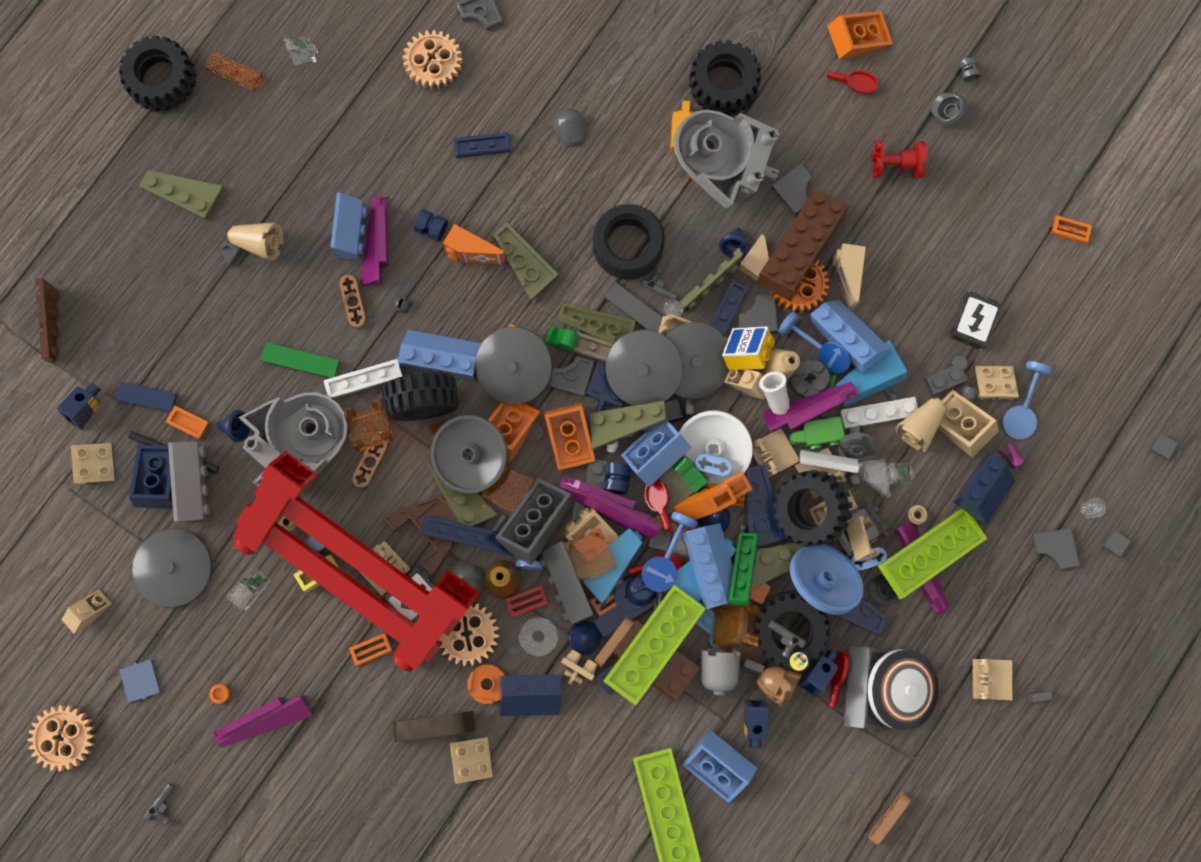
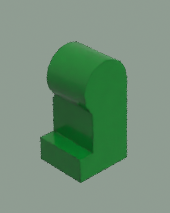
(561, 339)
(690, 473)

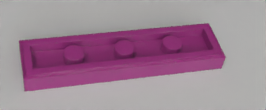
(622, 514)

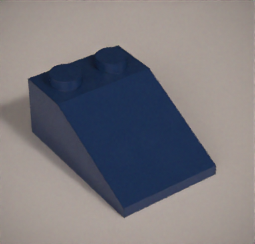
(151, 478)

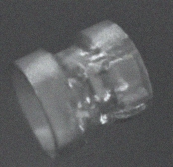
(673, 307)
(1097, 508)

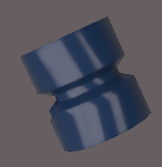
(430, 225)
(616, 479)

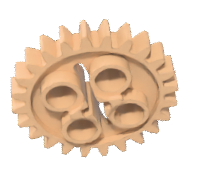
(446, 67)
(485, 630)
(78, 742)

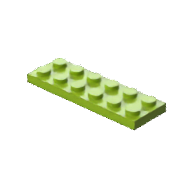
(932, 553)
(654, 645)
(666, 807)

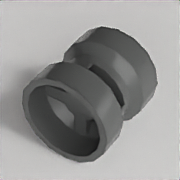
(970, 69)

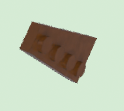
(47, 319)

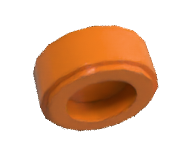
(220, 693)

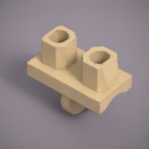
(587, 671)

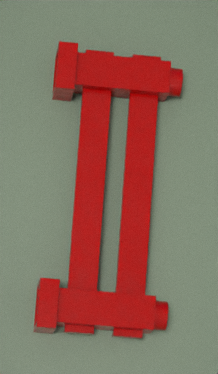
(279, 497)

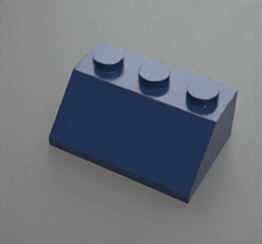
(986, 489)
(530, 695)

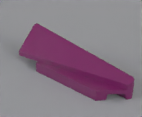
(376, 247)
(810, 407)
(580, 491)
(931, 589)
(263, 719)

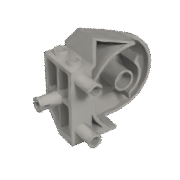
(735, 153)
(285, 425)

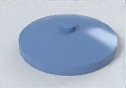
(826, 579)

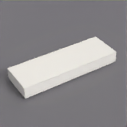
(829, 461)

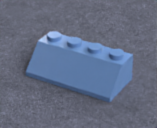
(843, 327)
(438, 354)
(710, 564)

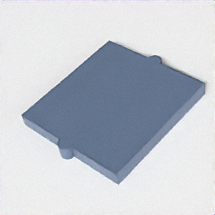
(139, 681)

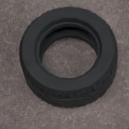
(635, 216)

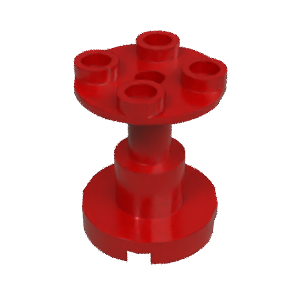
(906, 159)

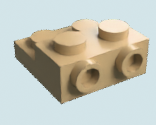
(588, 522)

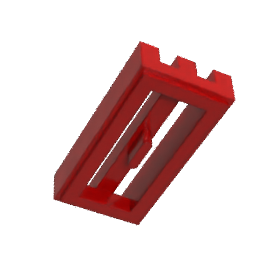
(541, 595)

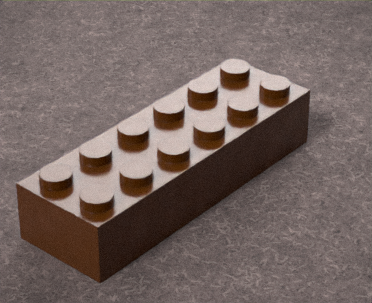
(802, 245)

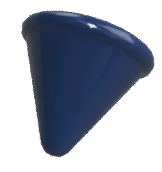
(734, 241)
(234, 426)
(721, 517)
(584, 638)

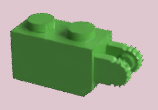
(819, 433)

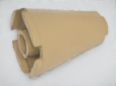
(258, 239)
(781, 361)
(922, 424)

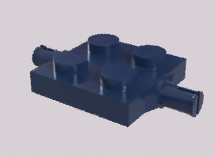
(601, 390)

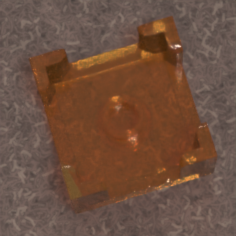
(368, 426)
(508, 490)
(590, 556)
(731, 626)

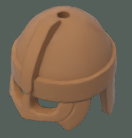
(778, 683)

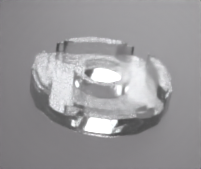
(550, 636)

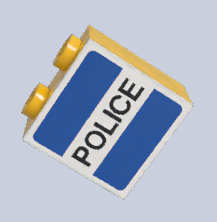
(748, 348)

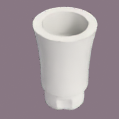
(775, 391)

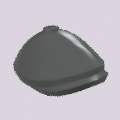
(949, 108)
(570, 127)
(470, 574)

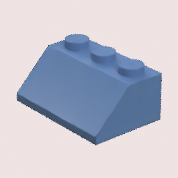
(348, 227)
(656, 452)
(720, 766)

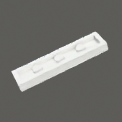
(362, 379)
(878, 412)

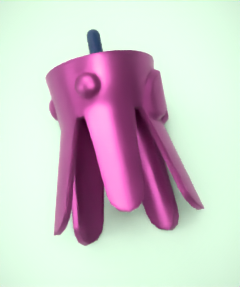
(1017, 459)

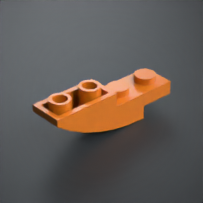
(715, 499)

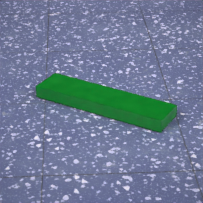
(300, 360)
(743, 569)

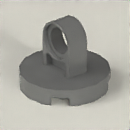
(858, 445)

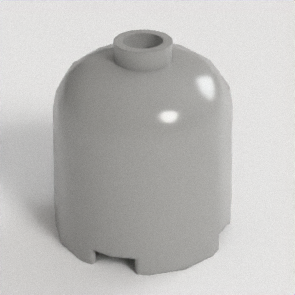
(720, 669)

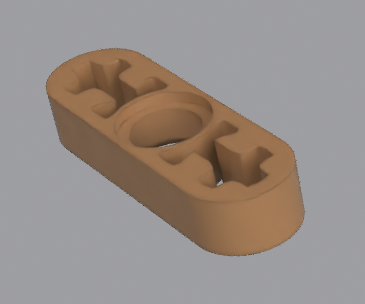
(361, 313)
(381, 451)
(613, 641)
(889, 818)

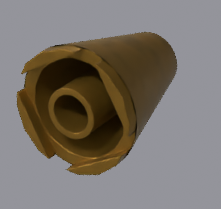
(508, 585)

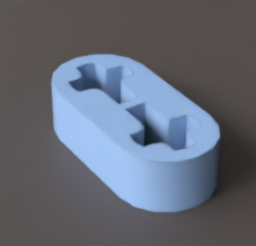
(712, 468)
(872, 563)

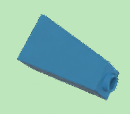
(879, 377)
(624, 552)
(686, 579)

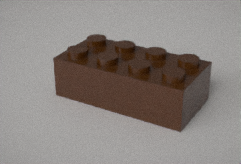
(674, 675)

